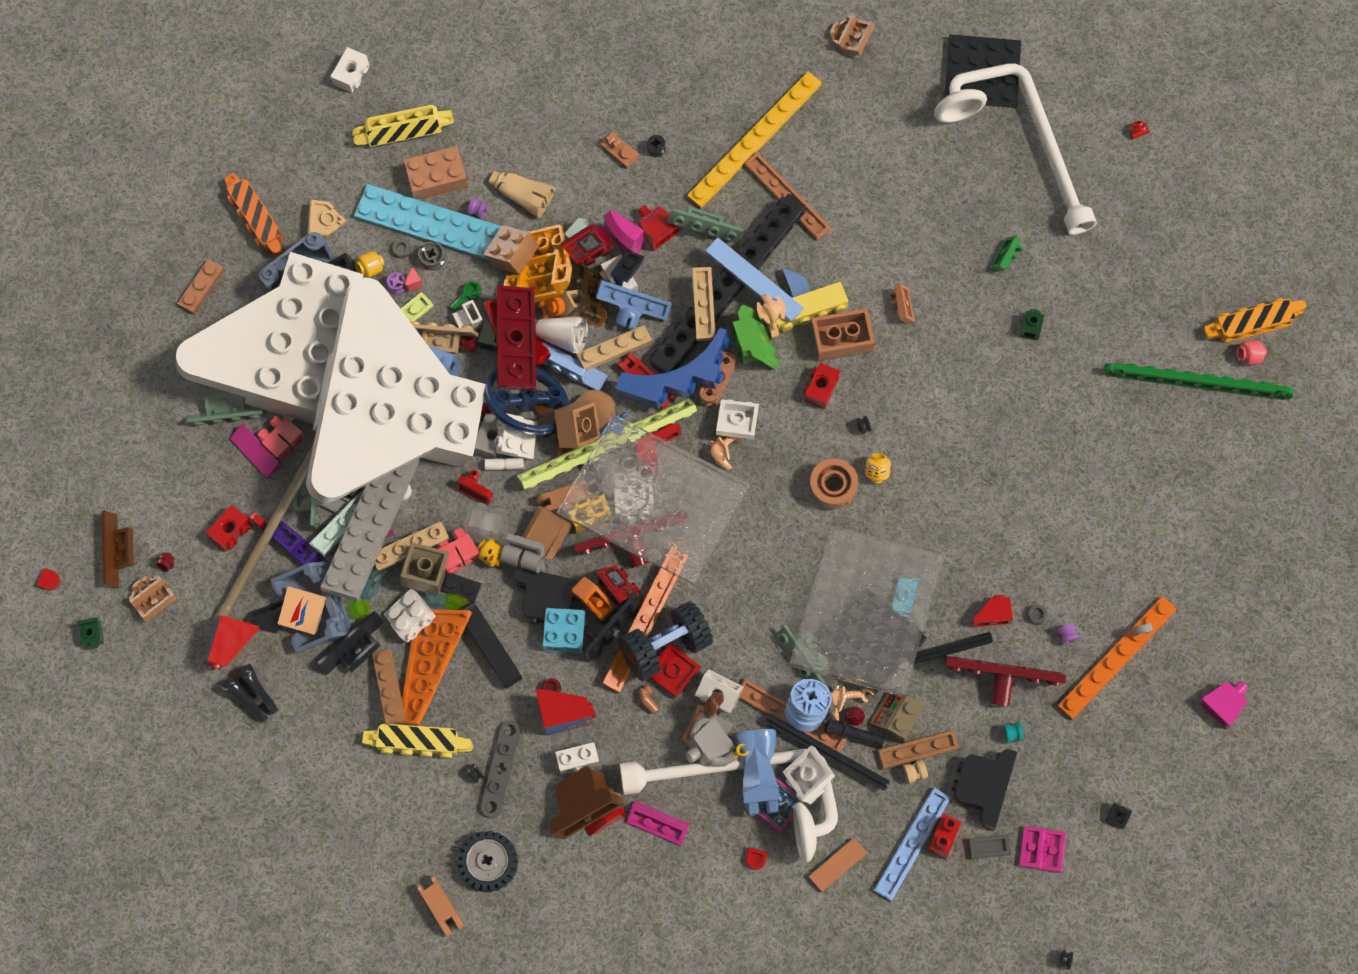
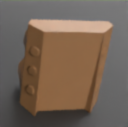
(547, 529)

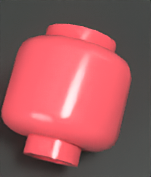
(1251, 352)

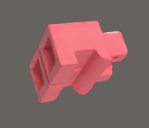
(272, 441)
(465, 547)

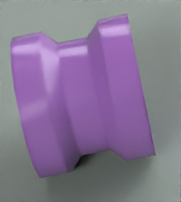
(478, 208)
(395, 279)
(1068, 634)

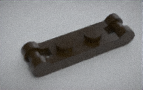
(589, 285)

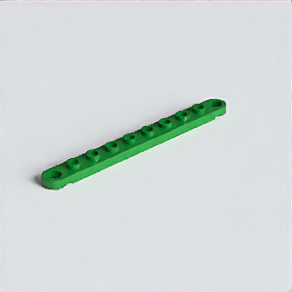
(1193, 380)

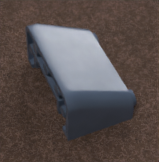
(310, 246)
(334, 619)

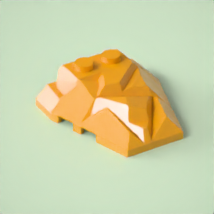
(548, 268)

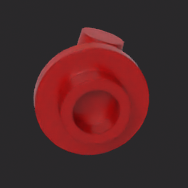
(1138, 129)

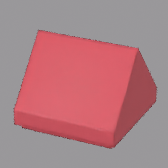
(413, 281)

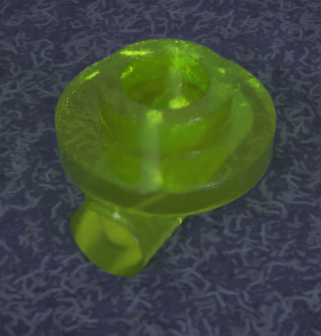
(455, 601)
(360, 609)

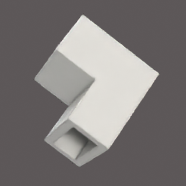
(469, 316)

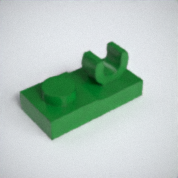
(1005, 253)

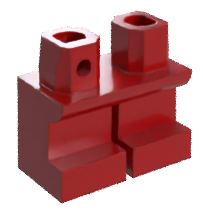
(944, 836)

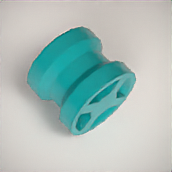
(1013, 732)

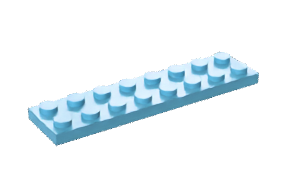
(425, 221)

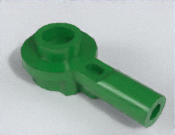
(470, 291)

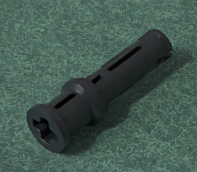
(845, 731)

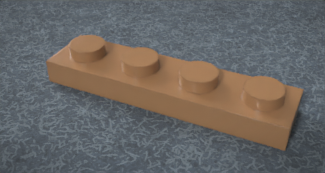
(389, 687)

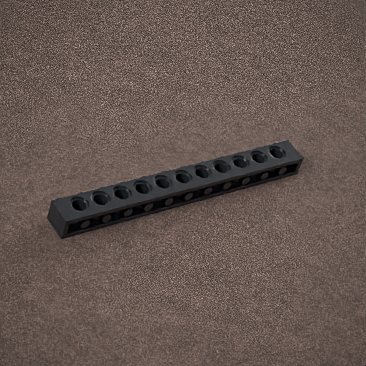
(787, 205)

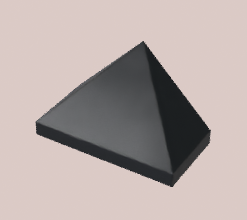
(267, 617)

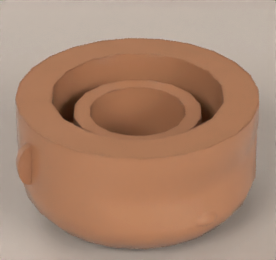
(836, 469)

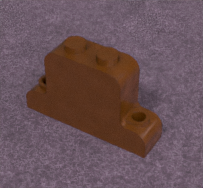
(583, 801)

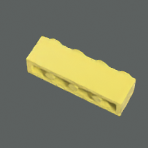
(817, 304)

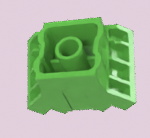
(753, 339)

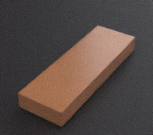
(837, 865)

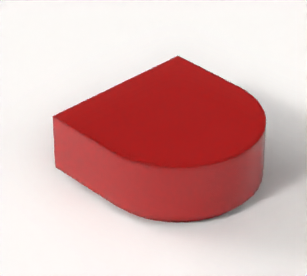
(258, 521)
(49, 580)
(756, 858)

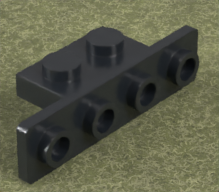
(354, 647)

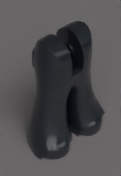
(249, 679)

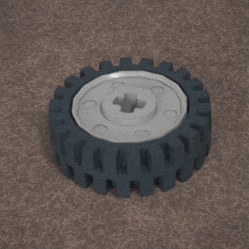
(480, 875)

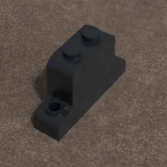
(544, 592)
(984, 784)

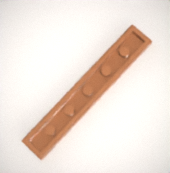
(780, 188)
(773, 705)

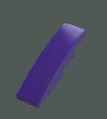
(296, 545)

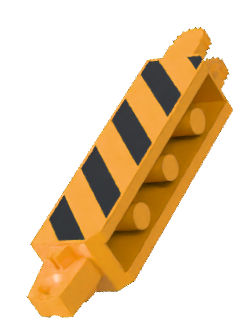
(1255, 320)

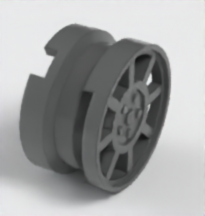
(431, 255)

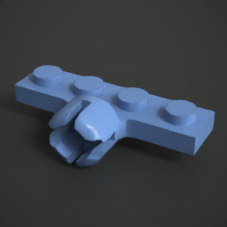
(632, 304)

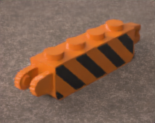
(255, 214)

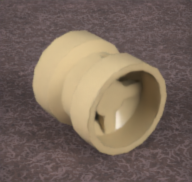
(915, 771)

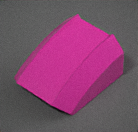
(623, 232)

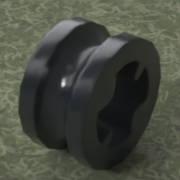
(863, 425)
(475, 773)
(1066, 959)

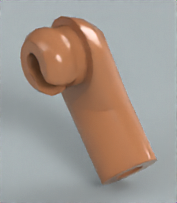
(646, 700)

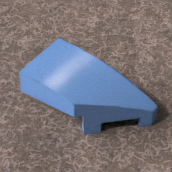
(797, 284)

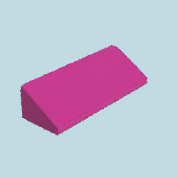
(255, 451)
(657, 823)

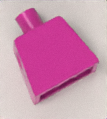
(1225, 702)

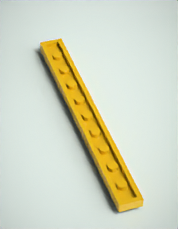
(754, 140)

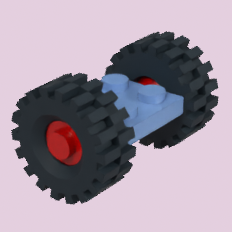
(640, 650)

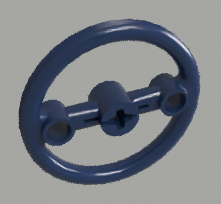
(525, 402)

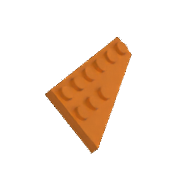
(429, 659)

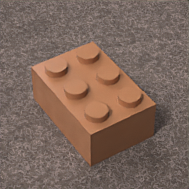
(436, 173)
(842, 334)

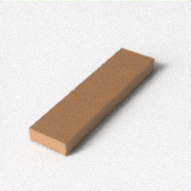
(918, 749)

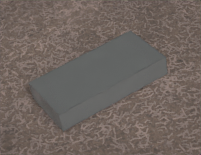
(989, 847)

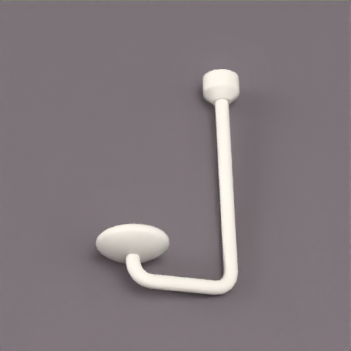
(968, 102)
(635, 777)

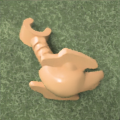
(770, 312)
(720, 452)
(839, 697)

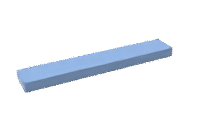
(751, 277)
(912, 844)

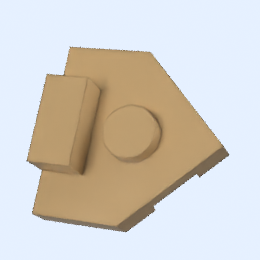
(323, 218)

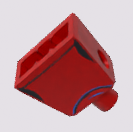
(655, 226)

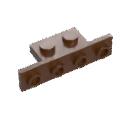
(116, 548)

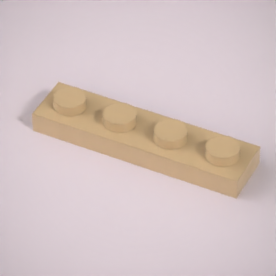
(703, 303)
(614, 348)

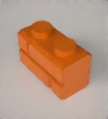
(593, 599)

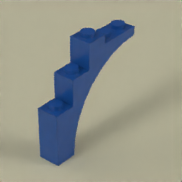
(681, 382)

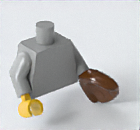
(709, 740)

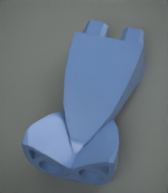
(758, 778)

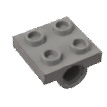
(523, 553)

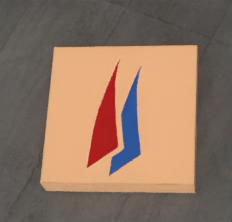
(302, 610)

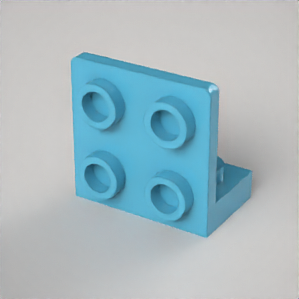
(564, 630)

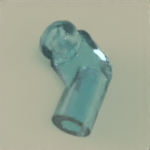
(435, 600)

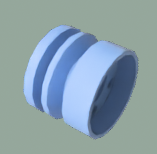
(807, 705)

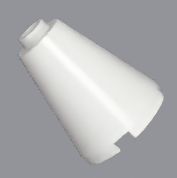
(563, 332)

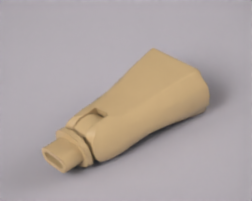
(529, 194)

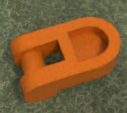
(552, 308)

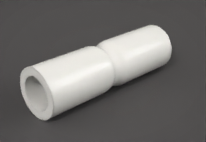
(508, 464)

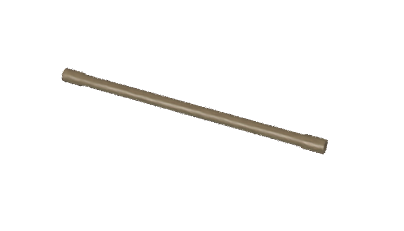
(226, 607)

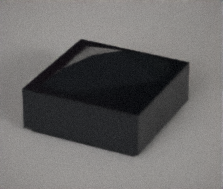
(1118, 815)

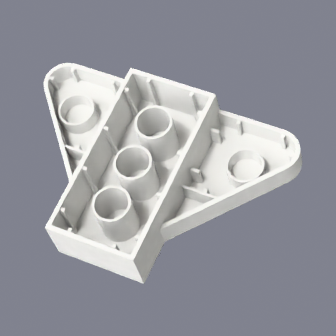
(277, 344)
(385, 400)

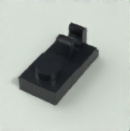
(627, 267)

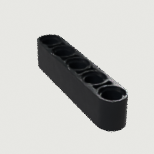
(491, 647)

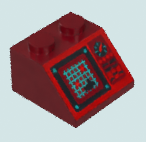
(588, 245)
(616, 585)

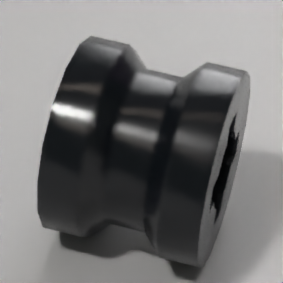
(657, 150)

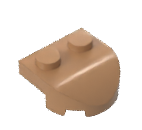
(851, 34)
(604, 405)
(151, 596)

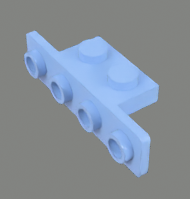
(571, 367)

